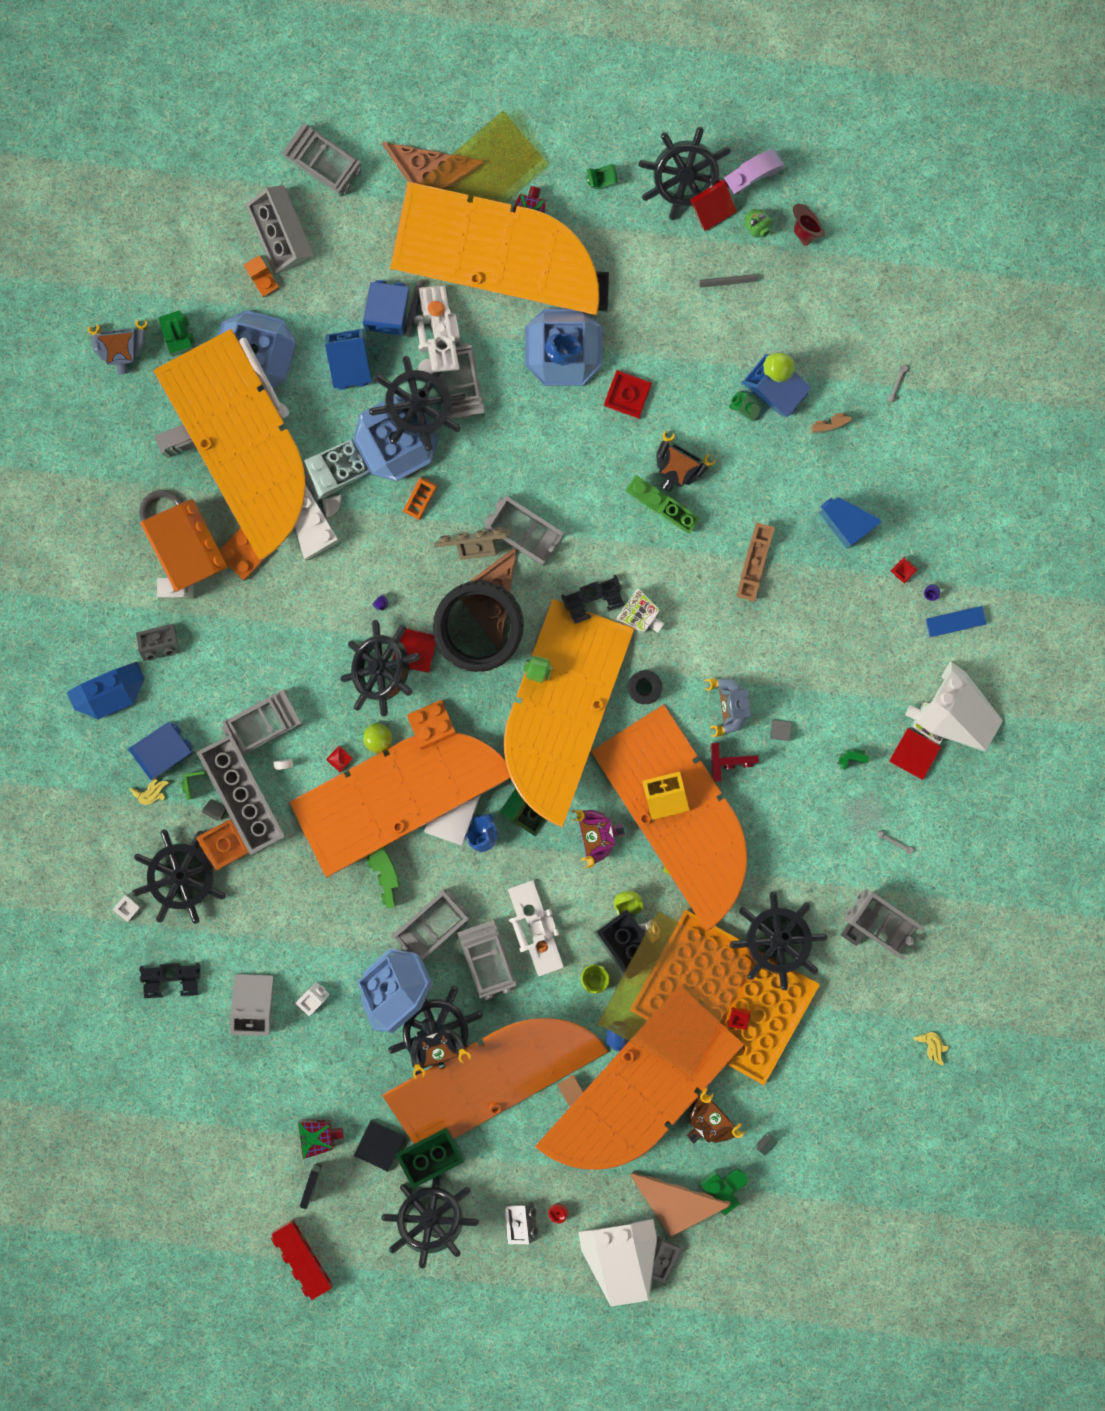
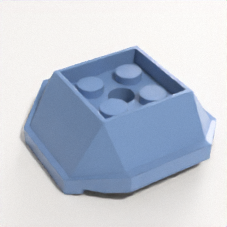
(563, 321)
(272, 339)
(389, 459)
(394, 989)

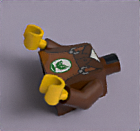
(710, 1121)

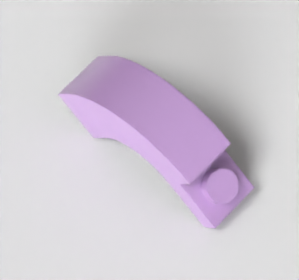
(760, 166)

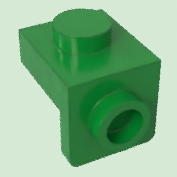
(602, 177)
(746, 405)
(856, 755)

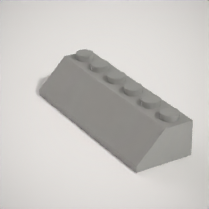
(240, 794)

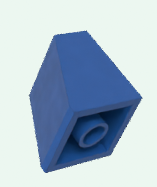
(386, 307)
(348, 359)
(780, 396)
(847, 520)
(161, 750)

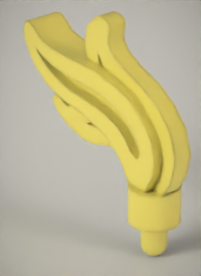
(151, 794)
(935, 1046)

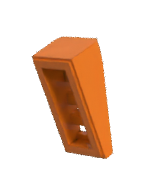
(422, 480)

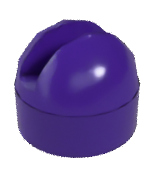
(932, 592)
(381, 603)

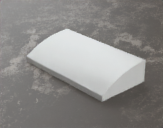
(454, 824)

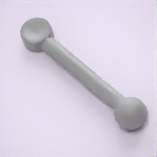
(903, 369)
(909, 850)

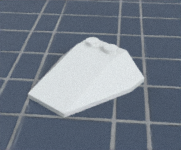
(960, 711)
(622, 1260)

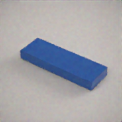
(955, 621)

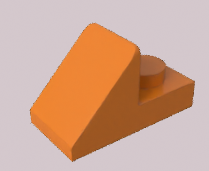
(261, 276)

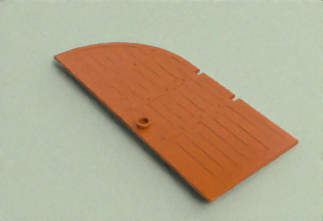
(394, 796)
(697, 847)
(500, 1074)
(629, 1104)

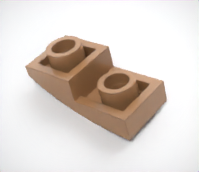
(836, 422)
(570, 1089)

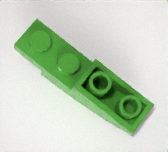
(662, 504)
(388, 878)

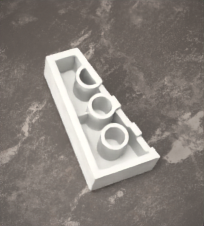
(313, 528)

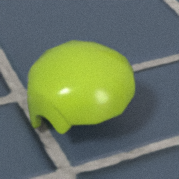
(779, 367)
(377, 738)
(628, 900)
(597, 983)

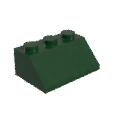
(522, 814)
(430, 1157)

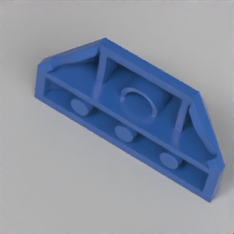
(108, 691)

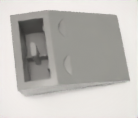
(251, 1005)

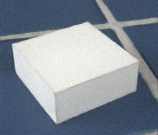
(126, 908)

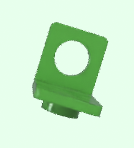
(186, 787)

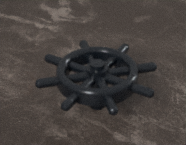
(685, 172)
(417, 404)
(380, 668)
(178, 877)
(778, 940)
(447, 1006)
(429, 1220)

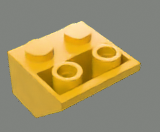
(665, 795)

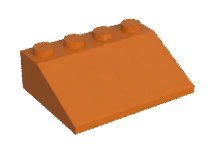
(183, 545)

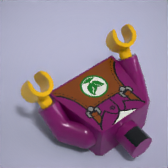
(597, 835)

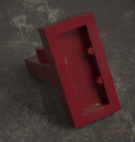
(728, 762)

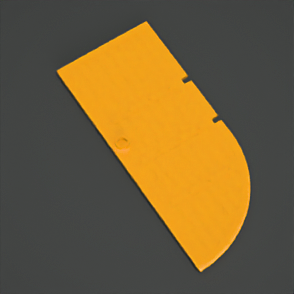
(494, 248)
(238, 438)
(558, 719)

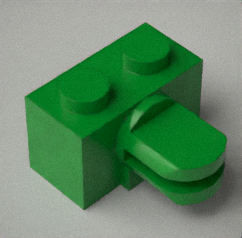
(176, 333)
(725, 1187)

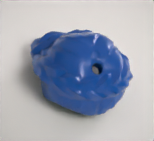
(563, 348)
(482, 833)

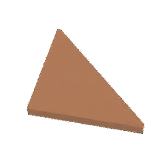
(413, 162)
(487, 610)
(675, 1204)

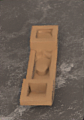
(755, 561)

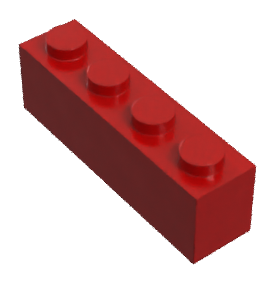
(301, 1259)

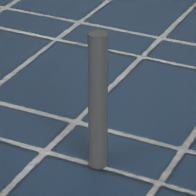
(728, 280)
(413, 309)

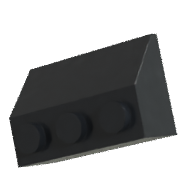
(621, 938)

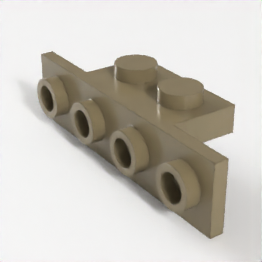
(474, 545)

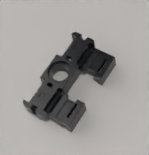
(606, 588)
(186, 973)

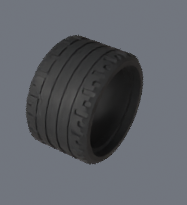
(466, 661)

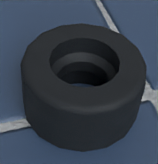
(656, 687)

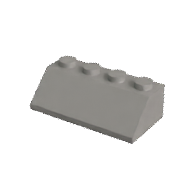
(279, 228)

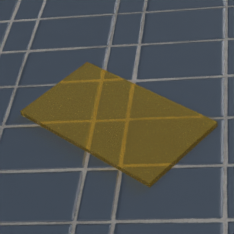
(489, 163)

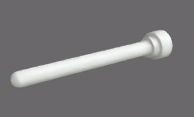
(282, 409)

